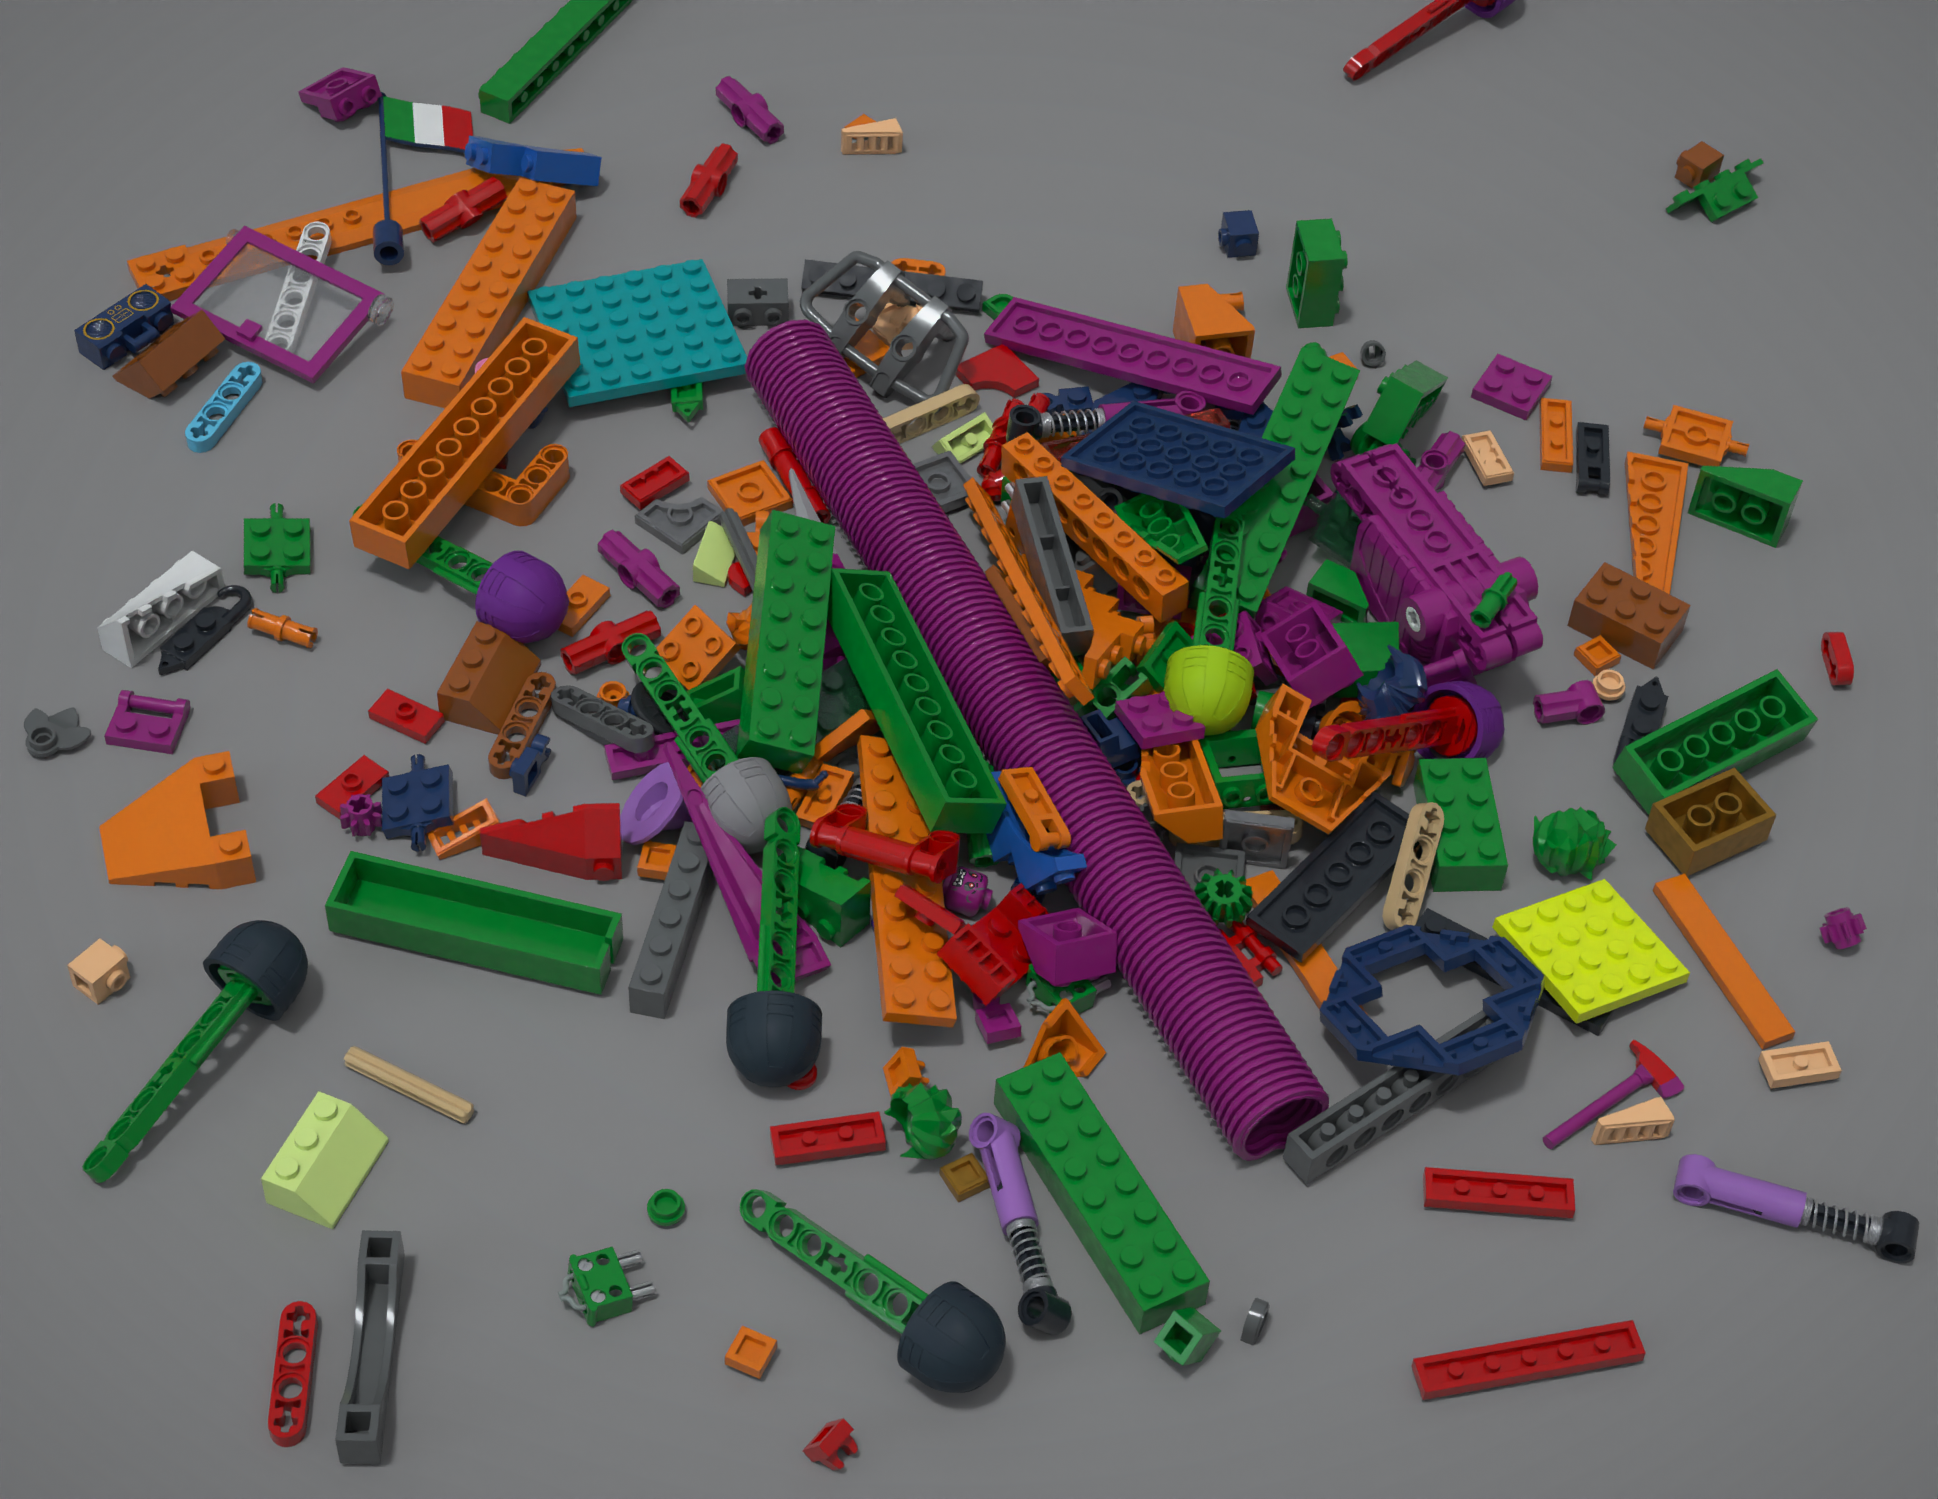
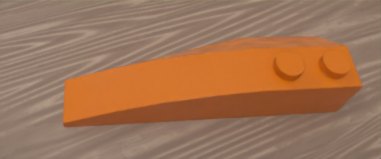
(1182, 791)

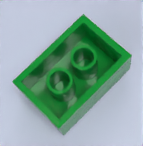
(1316, 273)

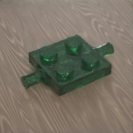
(1335, 527)

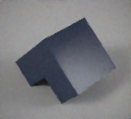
(1111, 738)

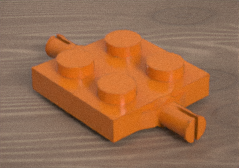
(1695, 436)

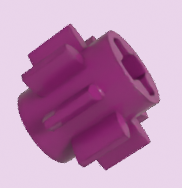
(361, 815)
(1842, 928)

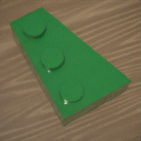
(830, 898)

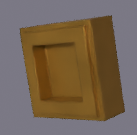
(964, 1177)

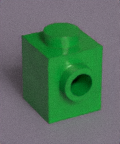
(1187, 1336)

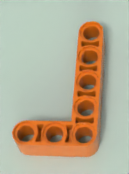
(519, 499)

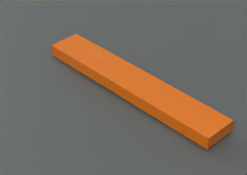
(1724, 961)
(1318, 968)

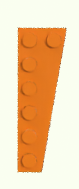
(1654, 511)

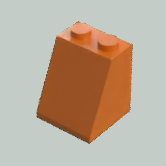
(1211, 321)

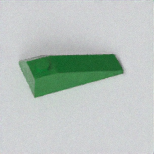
(1163, 526)

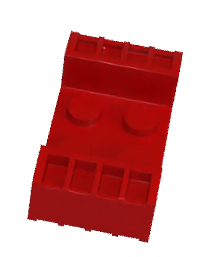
(992, 951)

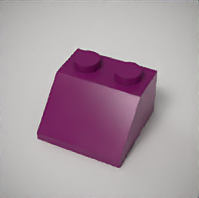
(1069, 946)

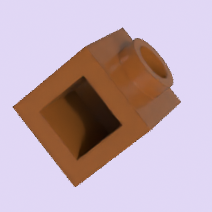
(1698, 164)

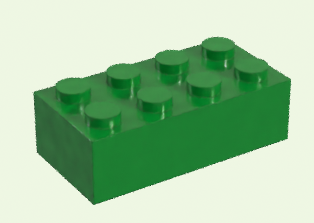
(1471, 840)

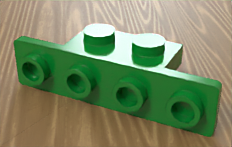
(1723, 195)

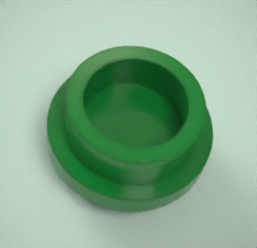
(666, 1207)

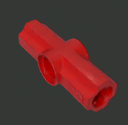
(708, 180)
(463, 209)
(606, 642)

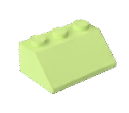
(323, 1161)

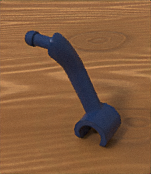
(804, 784)

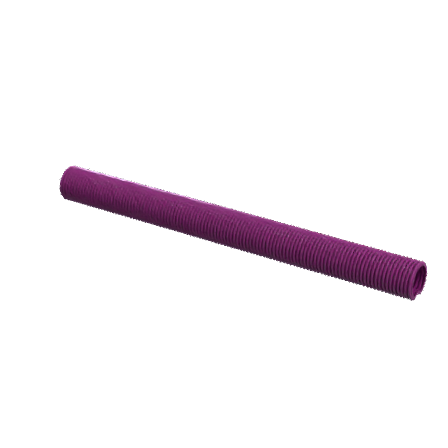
(1021, 719)

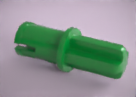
(1493, 600)

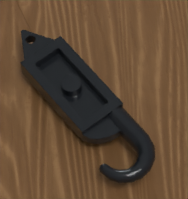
(202, 632)
(1643, 714)

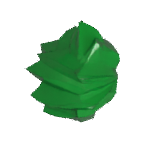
(1571, 842)
(926, 1119)

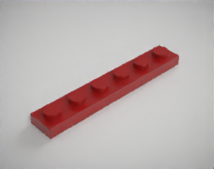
(1527, 1359)

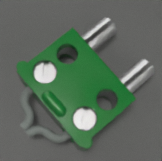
(1079, 993)
(602, 1284)

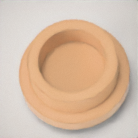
(1609, 685)

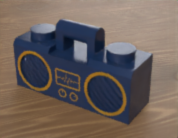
(124, 327)

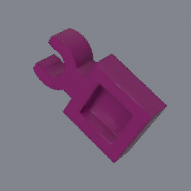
(996, 1020)

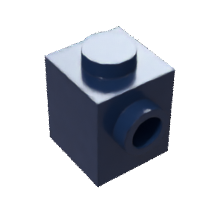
(1238, 234)

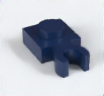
(1070, 399)
(528, 767)

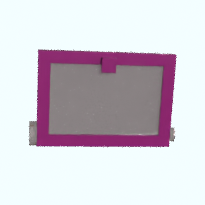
(282, 303)

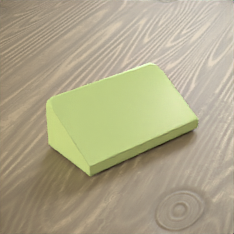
(967, 439)
(713, 557)

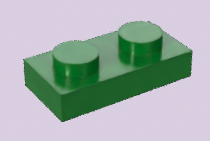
(1155, 661)

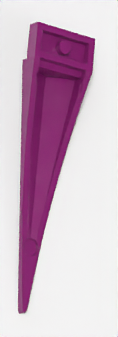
(741, 879)

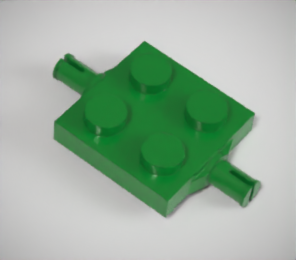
(276, 546)

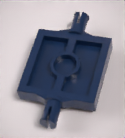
(417, 802)

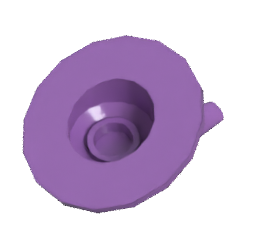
(653, 807)

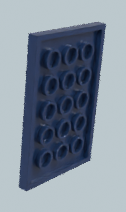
(1178, 459)

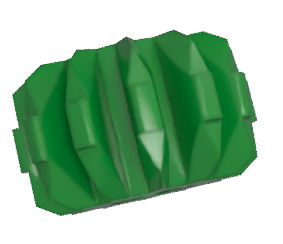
(1225, 897)

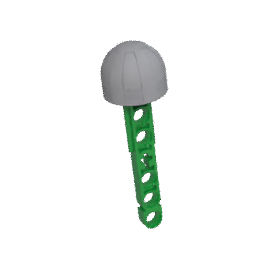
(741, 790)

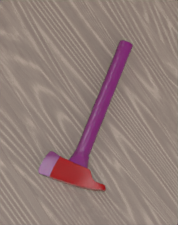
(1649, 1071)

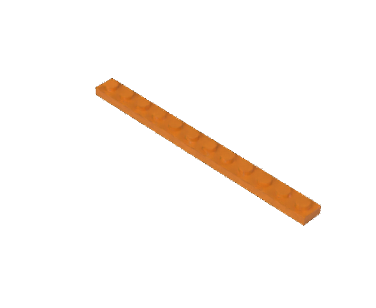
(1027, 594)

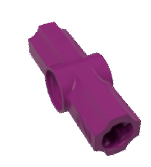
(749, 110)
(1441, 458)
(638, 568)

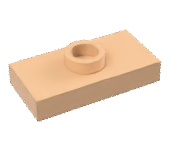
(1487, 458)

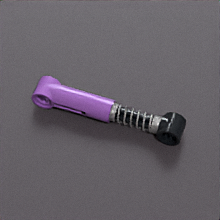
(998, 1145)
(1701, 1183)

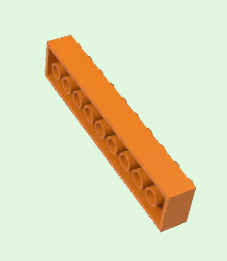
(490, 291)
(465, 443)

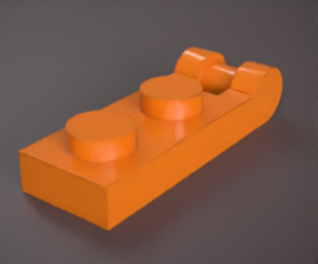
(1035, 809)

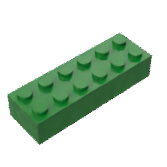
(1715, 738)

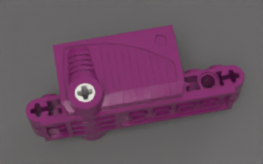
(1430, 566)

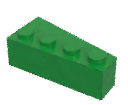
(1403, 401)

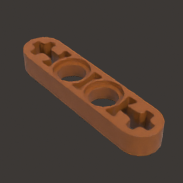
(519, 724)

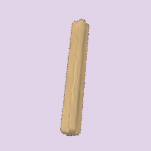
(409, 1084)

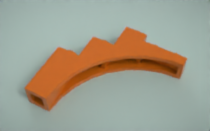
(1112, 634)

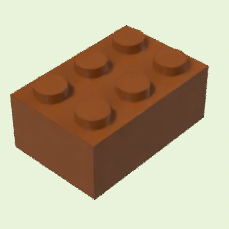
(1629, 615)

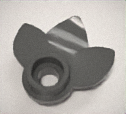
(54, 732)

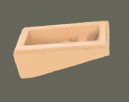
(888, 143)
(1637, 1123)

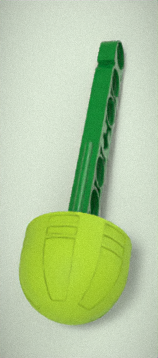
(1210, 678)

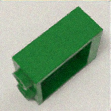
(1236, 749)

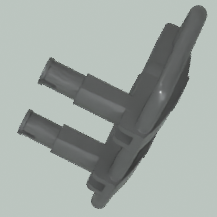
(890, 286)

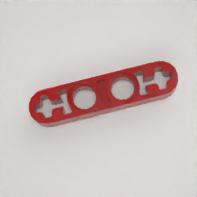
(297, 1373)

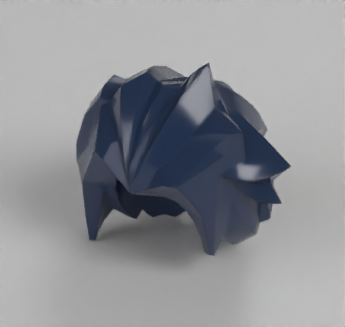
(1394, 688)

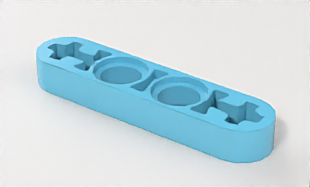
(219, 405)

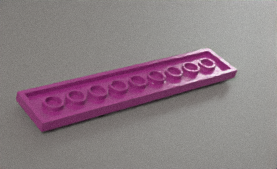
(1133, 355)

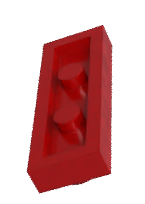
(827, 1138)

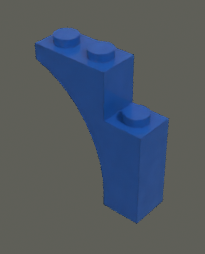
(533, 162)
(1035, 870)

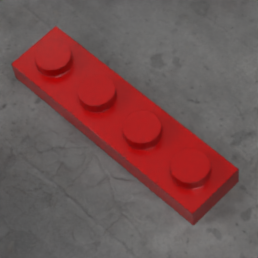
(1498, 1192)

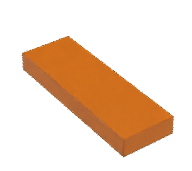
(1556, 435)

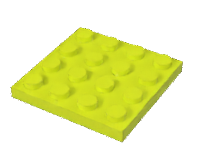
(1592, 950)

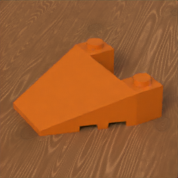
(1303, 782)
(168, 833)

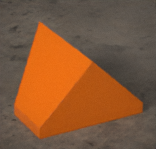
(1067, 1033)

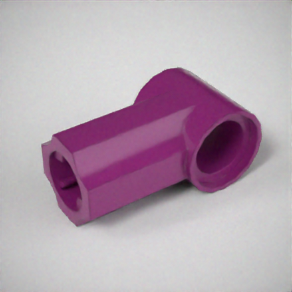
(1577, 702)

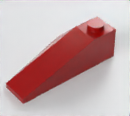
(571, 844)

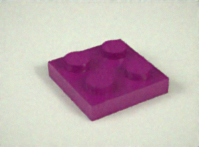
(1511, 386)
(1154, 723)

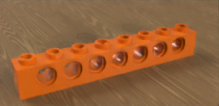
(1100, 531)

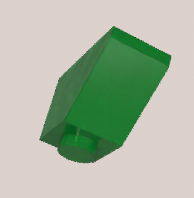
(1339, 589)
(720, 696)

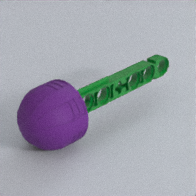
(515, 595)

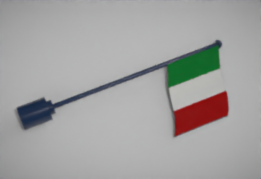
(420, 127)

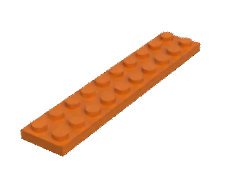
(912, 978)

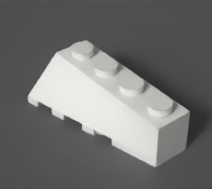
(160, 609)

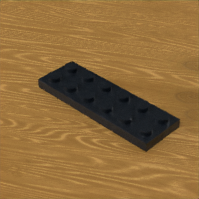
(1332, 878)

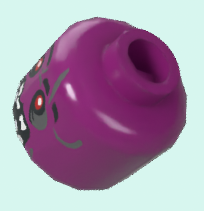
(966, 891)

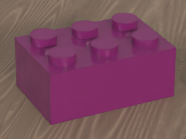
(1311, 654)

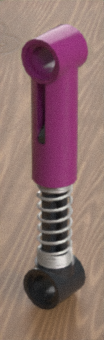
(1040, 425)

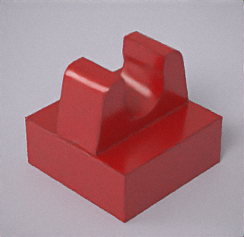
(828, 1441)

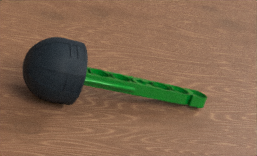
(257, 970)
(774, 1031)
(947, 1337)

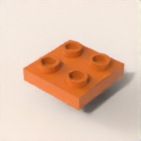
(697, 649)

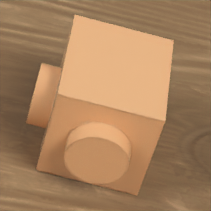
(99, 971)

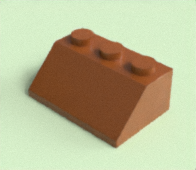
(171, 356)
(485, 679)

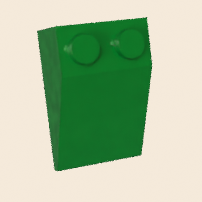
(1746, 500)

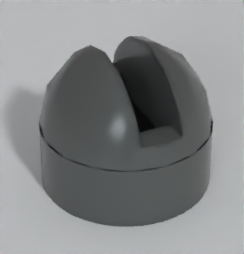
(1379, 353)

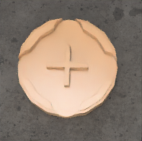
(893, 321)

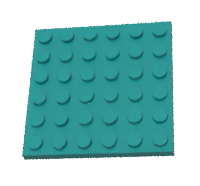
(642, 331)

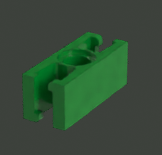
(1111, 687)

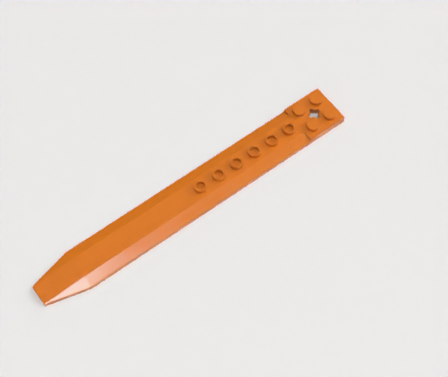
(348, 223)

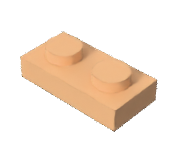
(1799, 1064)

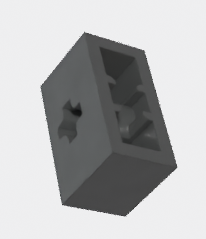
(758, 301)

